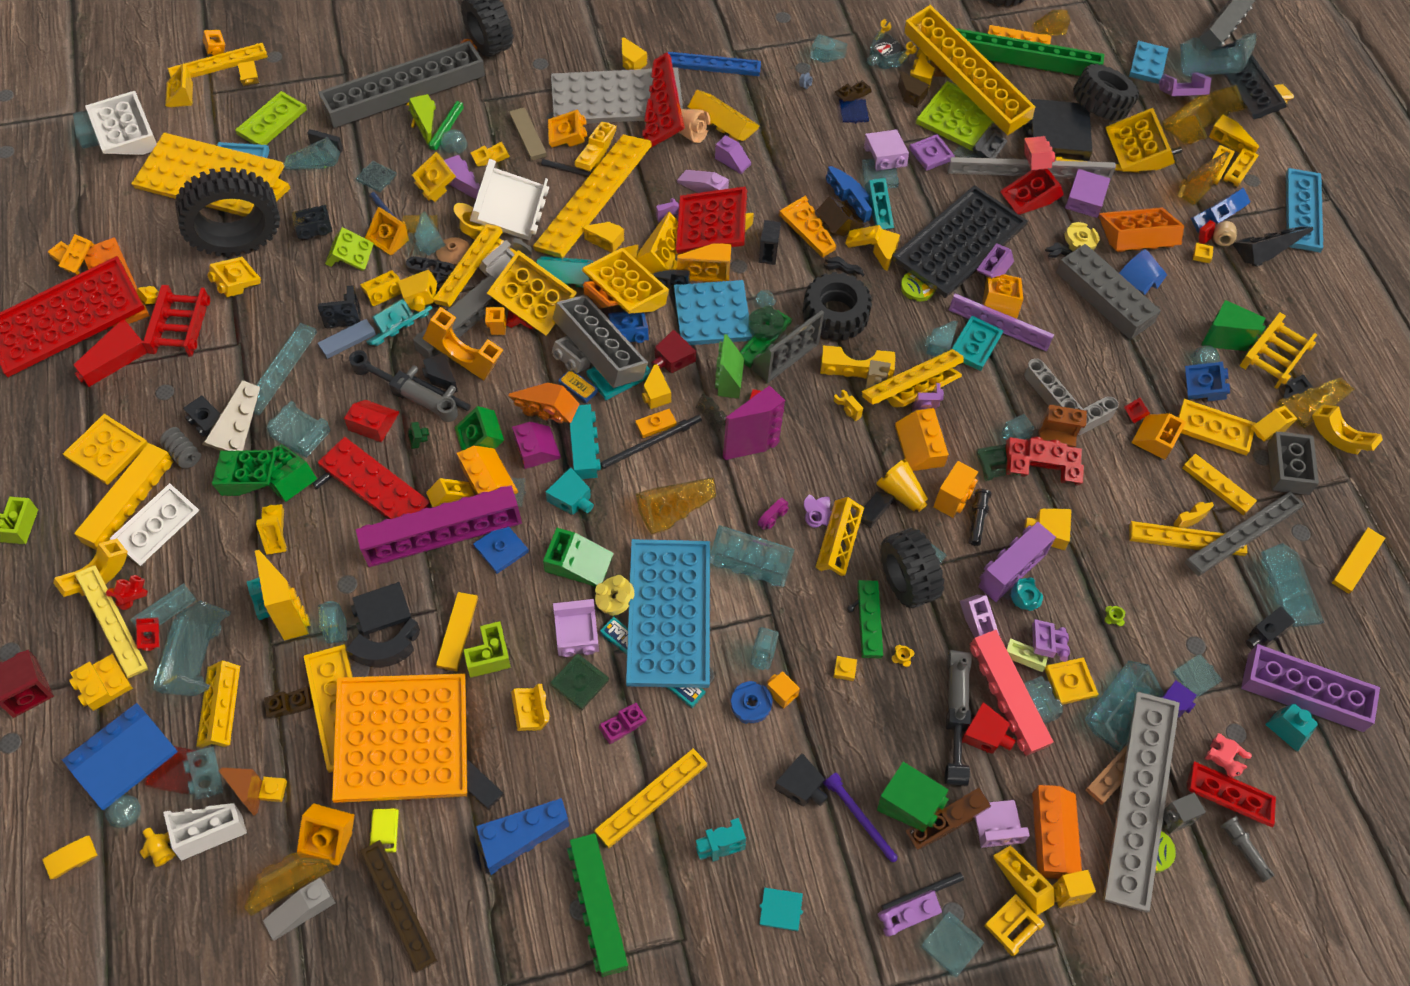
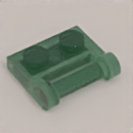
(992, 457)

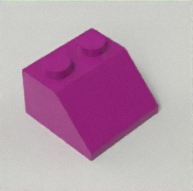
(535, 444)

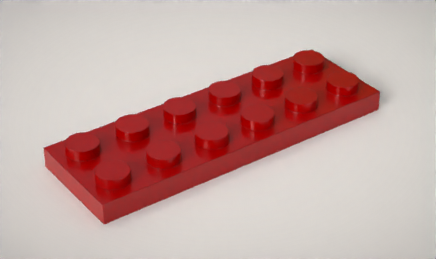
(371, 481)

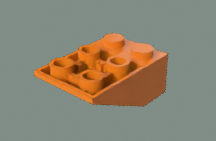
(546, 402)

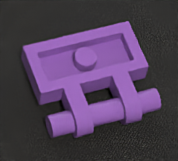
(1044, 640)

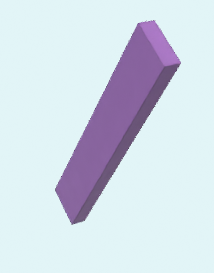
(1010, 325)

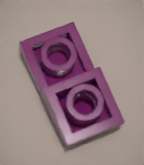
(623, 724)

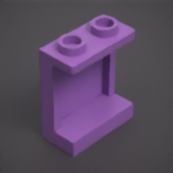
(1199, 85)
(1087, 193)

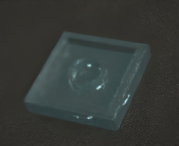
(870, 173)
(952, 944)

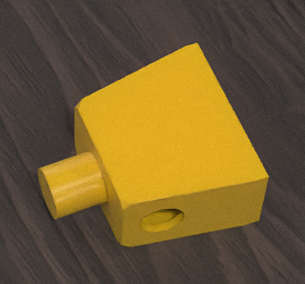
(418, 290)
(1057, 522)

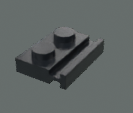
(989, 144)

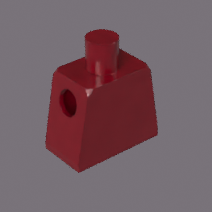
(674, 353)

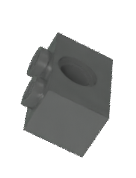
(1182, 813)

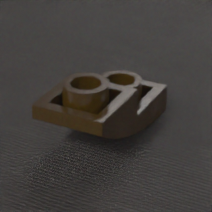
(855, 92)
(288, 703)

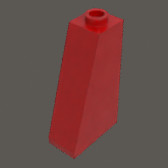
(110, 354)

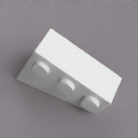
(203, 828)

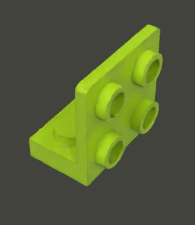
(350, 249)

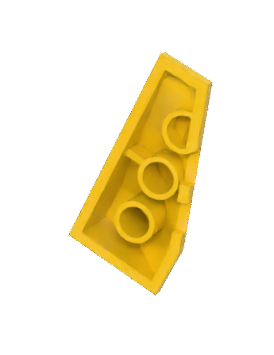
(660, 248)

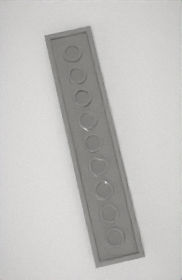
(1141, 803)

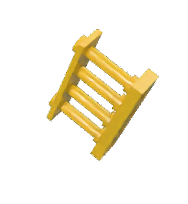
(1269, 336)

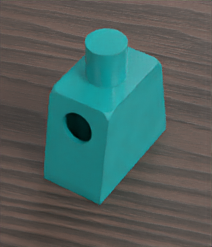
(570, 493)
(1293, 725)

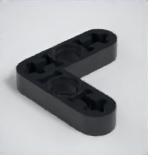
(418, 264)

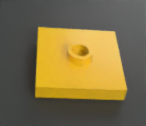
(1071, 681)

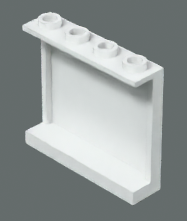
(509, 202)

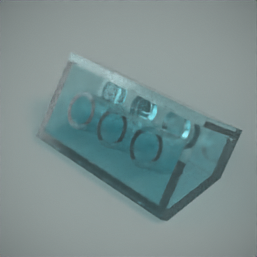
(751, 556)
(1291, 585)
(1113, 712)

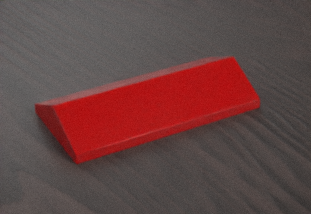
(1232, 794)

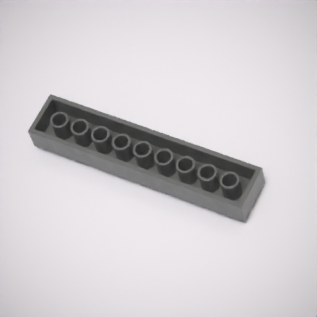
(399, 83)

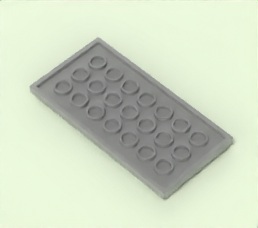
(605, 94)

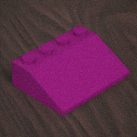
(754, 425)

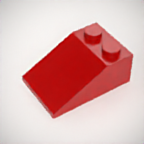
(1032, 191)

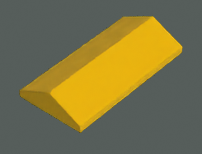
(908, 395)

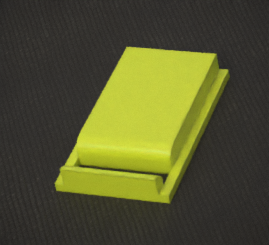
(385, 827)

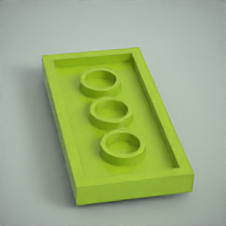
(271, 119)

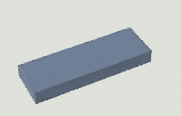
(346, 338)

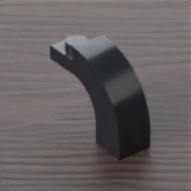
(385, 653)

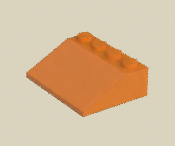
(1141, 229)

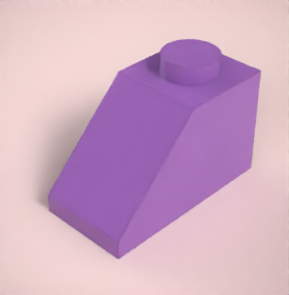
(731, 154)
(996, 262)

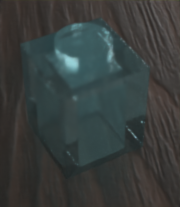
(1018, 428)

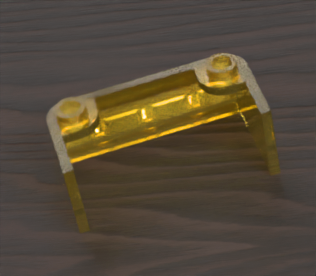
(1191, 119)

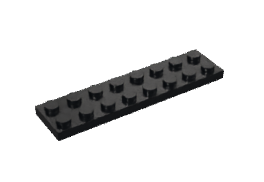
(1256, 89)

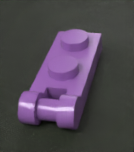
(910, 912)

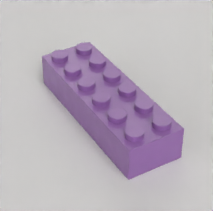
(1311, 688)

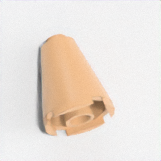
(695, 124)

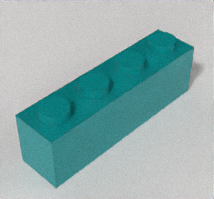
(583, 445)

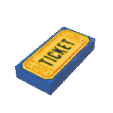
(578, 386)

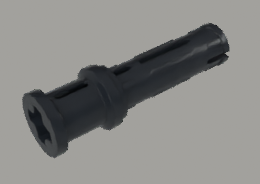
(980, 509)

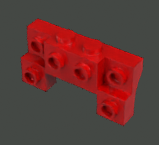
(1044, 454)

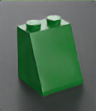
(1234, 328)
(913, 798)

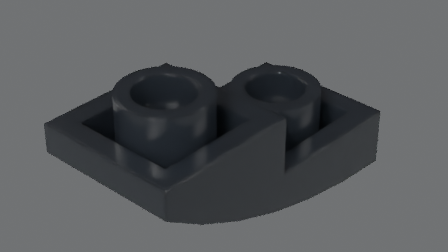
(673, 277)

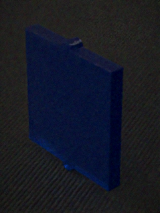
(854, 111)

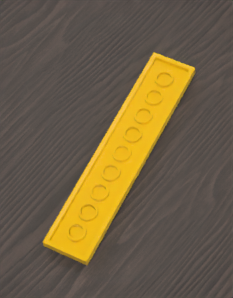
(592, 196)

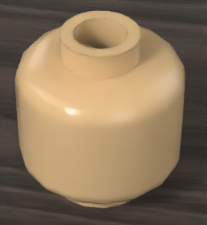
(1225, 233)

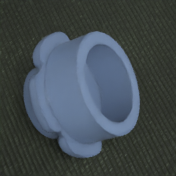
(805, 80)

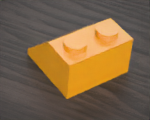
(325, 832)

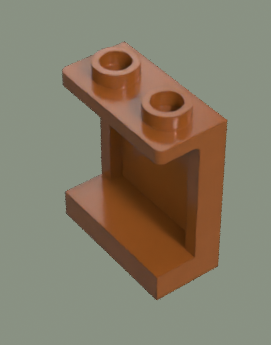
(1062, 424)

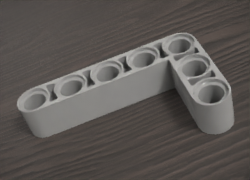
(1056, 394)

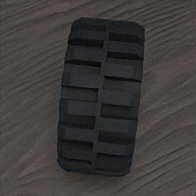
(487, 25)
(1105, 92)
(843, 289)
(912, 567)

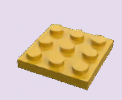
(105, 449)

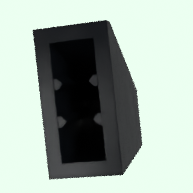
(769, 242)

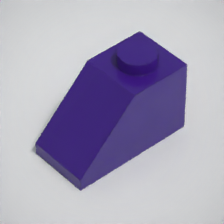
(1179, 693)

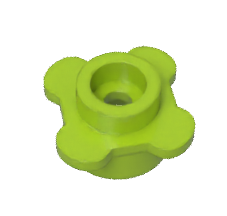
(1117, 611)

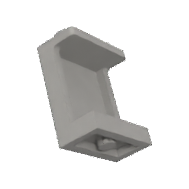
(497, 260)

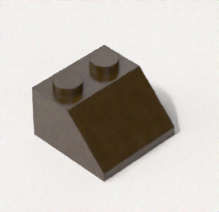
(838, 216)

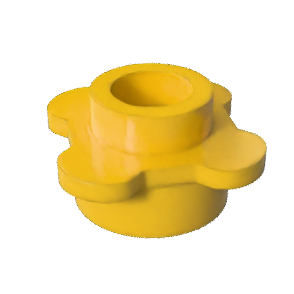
(903, 650)

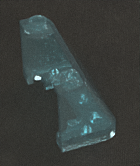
(1199, 59)

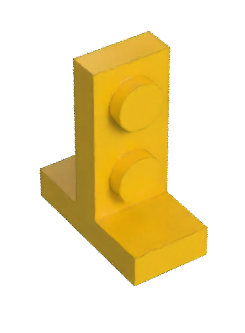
(271, 529)

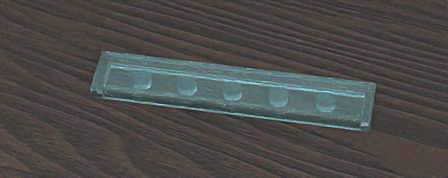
(283, 365)

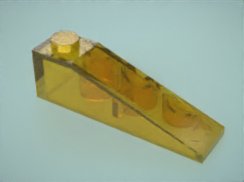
(670, 503)

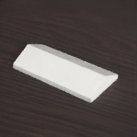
(155, 524)

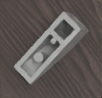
(299, 908)

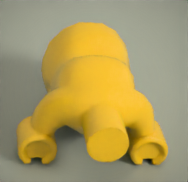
(157, 847)

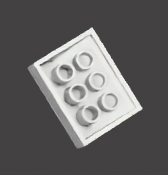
(121, 125)

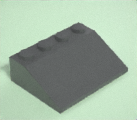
(789, 348)

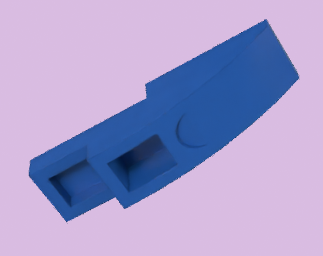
(849, 189)
(1222, 209)

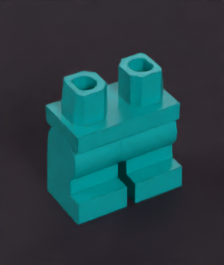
(722, 841)

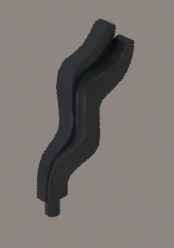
(1058, 249)
(838, 263)

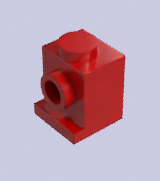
(147, 625)

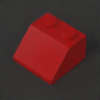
(370, 419)

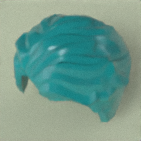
(1026, 595)

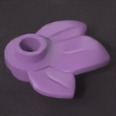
(819, 509)

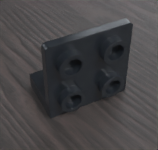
(341, 312)

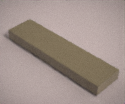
(528, 134)

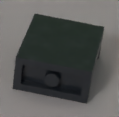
(380, 609)

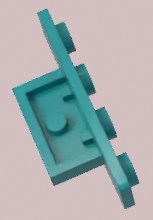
(394, 318)

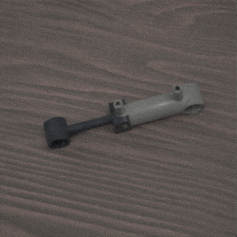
(403, 386)
(958, 714)

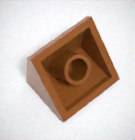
(246, 786)

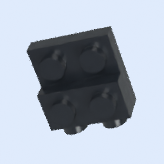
(312, 222)

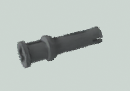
(1241, 839)

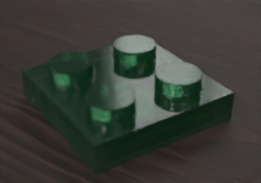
(579, 681)

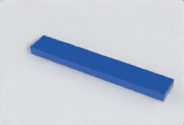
(715, 64)

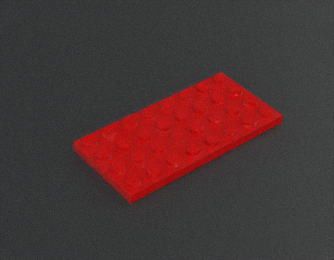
(66, 315)

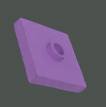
(931, 152)

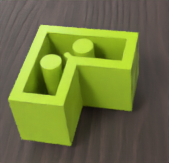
(17, 520)
(491, 655)

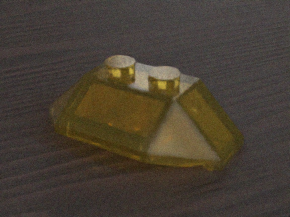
(284, 879)

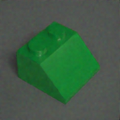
(479, 429)

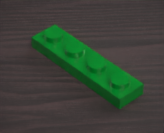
(870, 619)

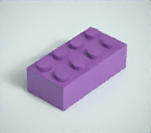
(1016, 561)

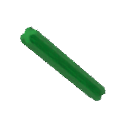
(446, 125)

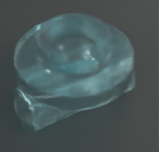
(765, 298)

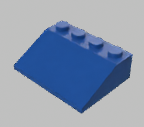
(119, 756)

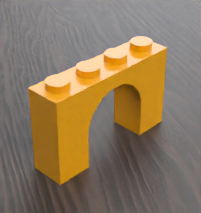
(441, 336)

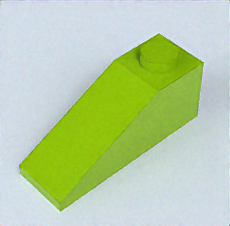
(422, 110)

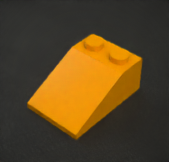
(707, 263)
(1004, 294)

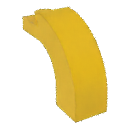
(1340, 434)
(108, 561)

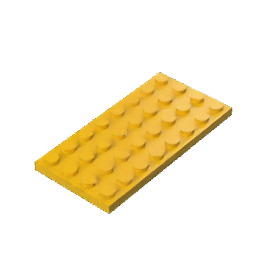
(180, 158)

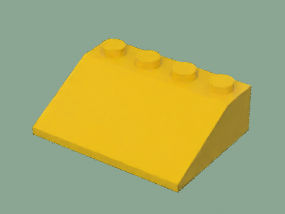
(1140, 142)
(628, 282)
(530, 292)
(281, 601)

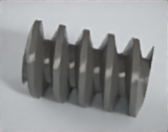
(180, 448)

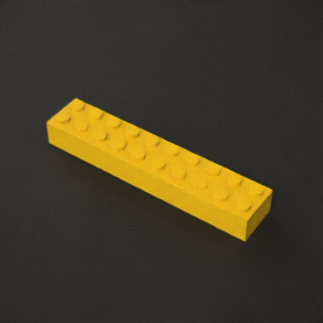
(969, 70)

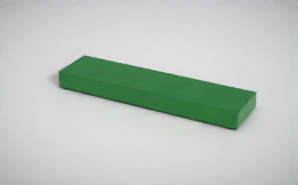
(758, 346)

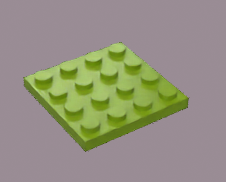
(955, 116)

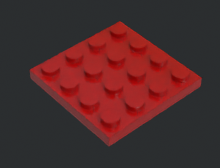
(711, 219)

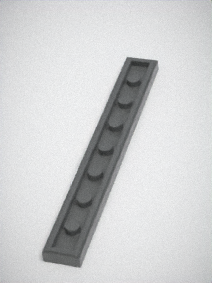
(1244, 533)

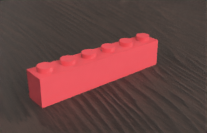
(1010, 693)

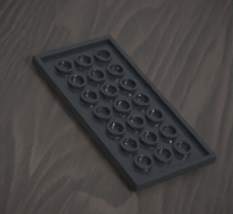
(959, 241)

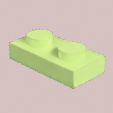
(1025, 655)

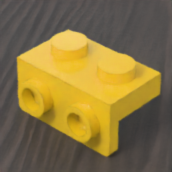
(530, 708)

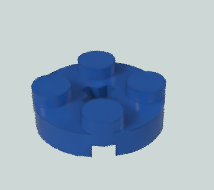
(749, 713)

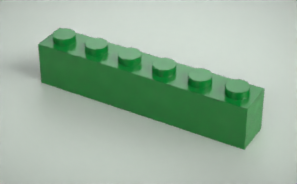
(598, 904)

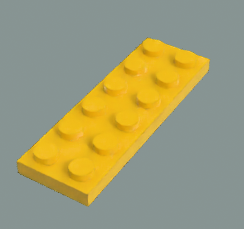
(322, 672)

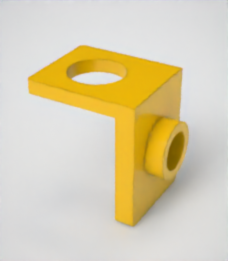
(248, 73)

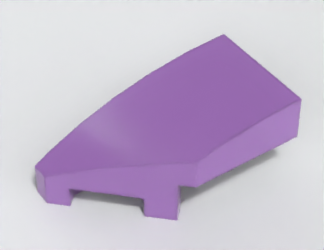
(661, 210)

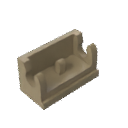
(877, 373)

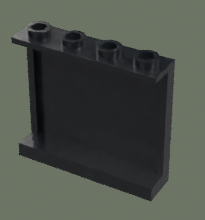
(1063, 125)

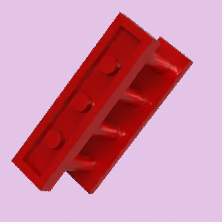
(162, 311)

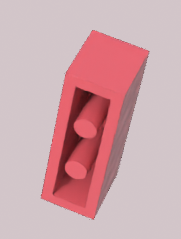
(1038, 153)

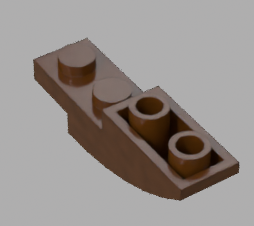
(950, 819)

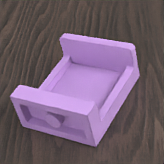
(887, 149)
(576, 628)

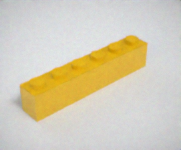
(124, 496)

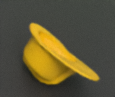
(464, 212)

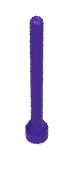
(834, 783)

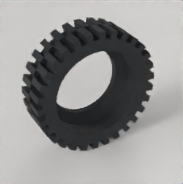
(230, 236)

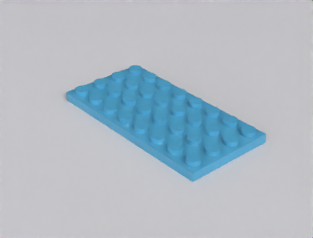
(669, 614)

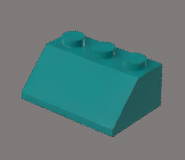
(566, 269)

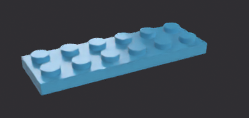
(1305, 207)

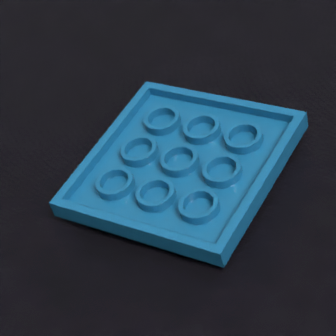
(711, 311)

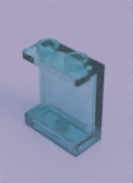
(298, 429)

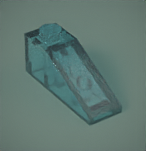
(315, 156)

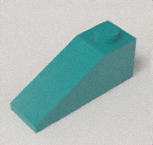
(880, 203)

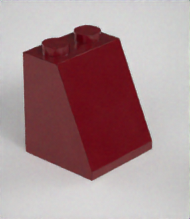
(22, 684)

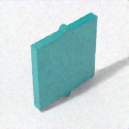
(781, 909)

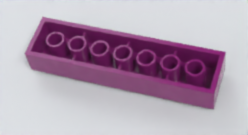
(438, 526)

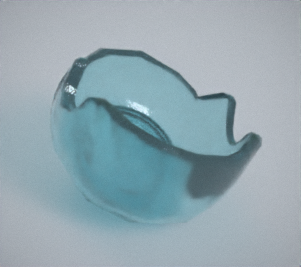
(453, 141)
(1204, 355)
(123, 811)

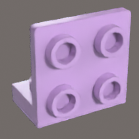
(1000, 825)

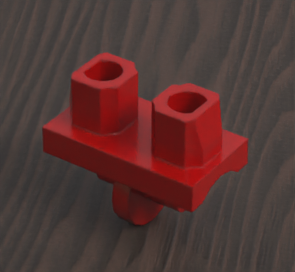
(127, 591)

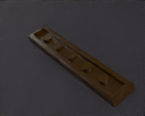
(398, 906)

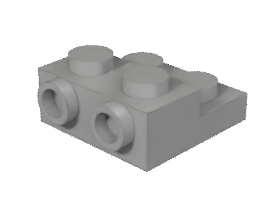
(570, 354)

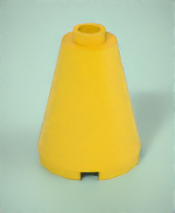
(904, 486)

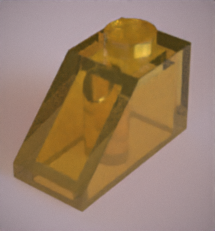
(1053, 23)

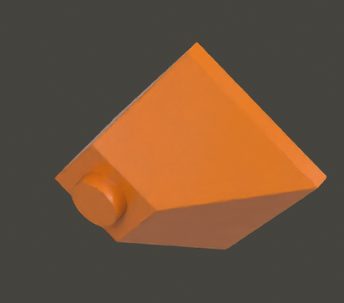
(598, 295)

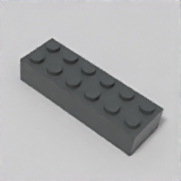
(1108, 291)
(599, 341)

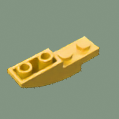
(597, 146)

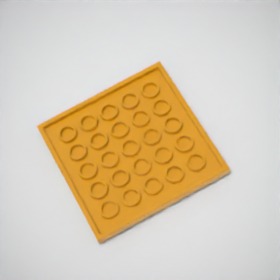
(400, 738)

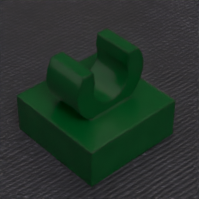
(417, 435)

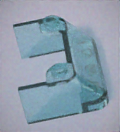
(186, 649)

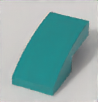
(256, 595)

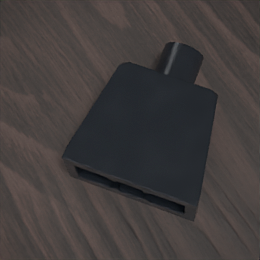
(1270, 628)
(802, 783)

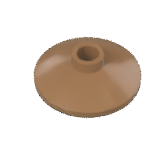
(453, 250)

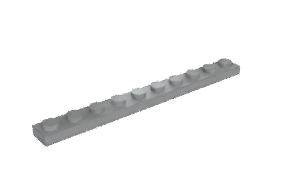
(1020, 167)

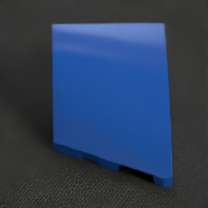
(1143, 272)

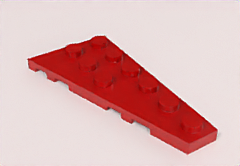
(663, 107)

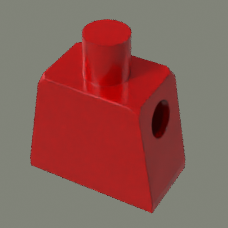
(988, 731)

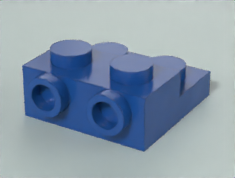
(632, 325)
(1207, 381)

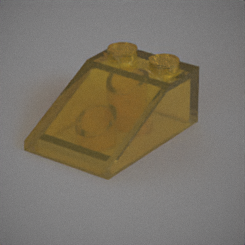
(1201, 180)

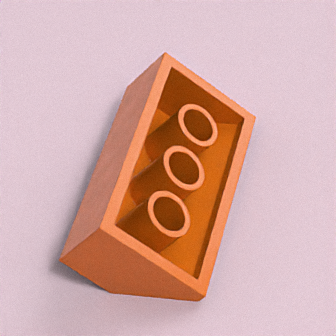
(1056, 831)

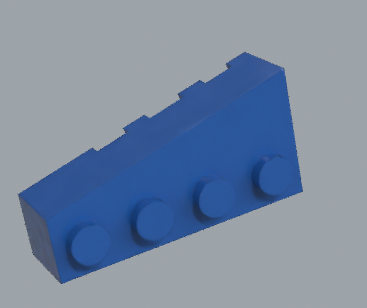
(520, 832)

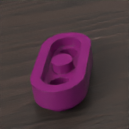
(769, 518)

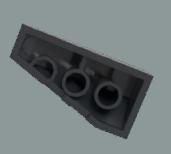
(1262, 249)

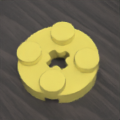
(1078, 235)
(604, 593)

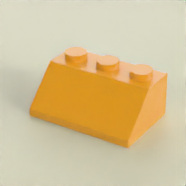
(922, 440)
(484, 469)

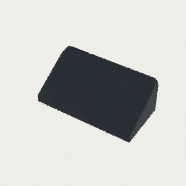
(876, 507)

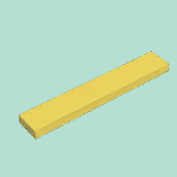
(111, 622)

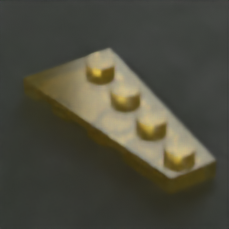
(1307, 403)

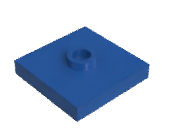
(501, 548)

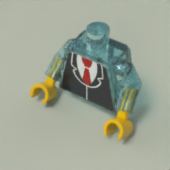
(887, 51)

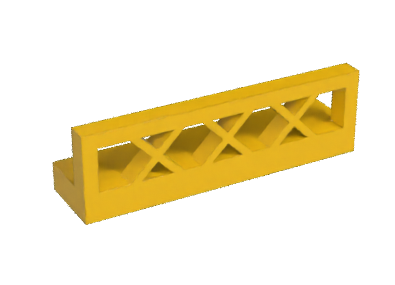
(837, 532)
(220, 705)

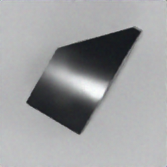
(1297, 385)

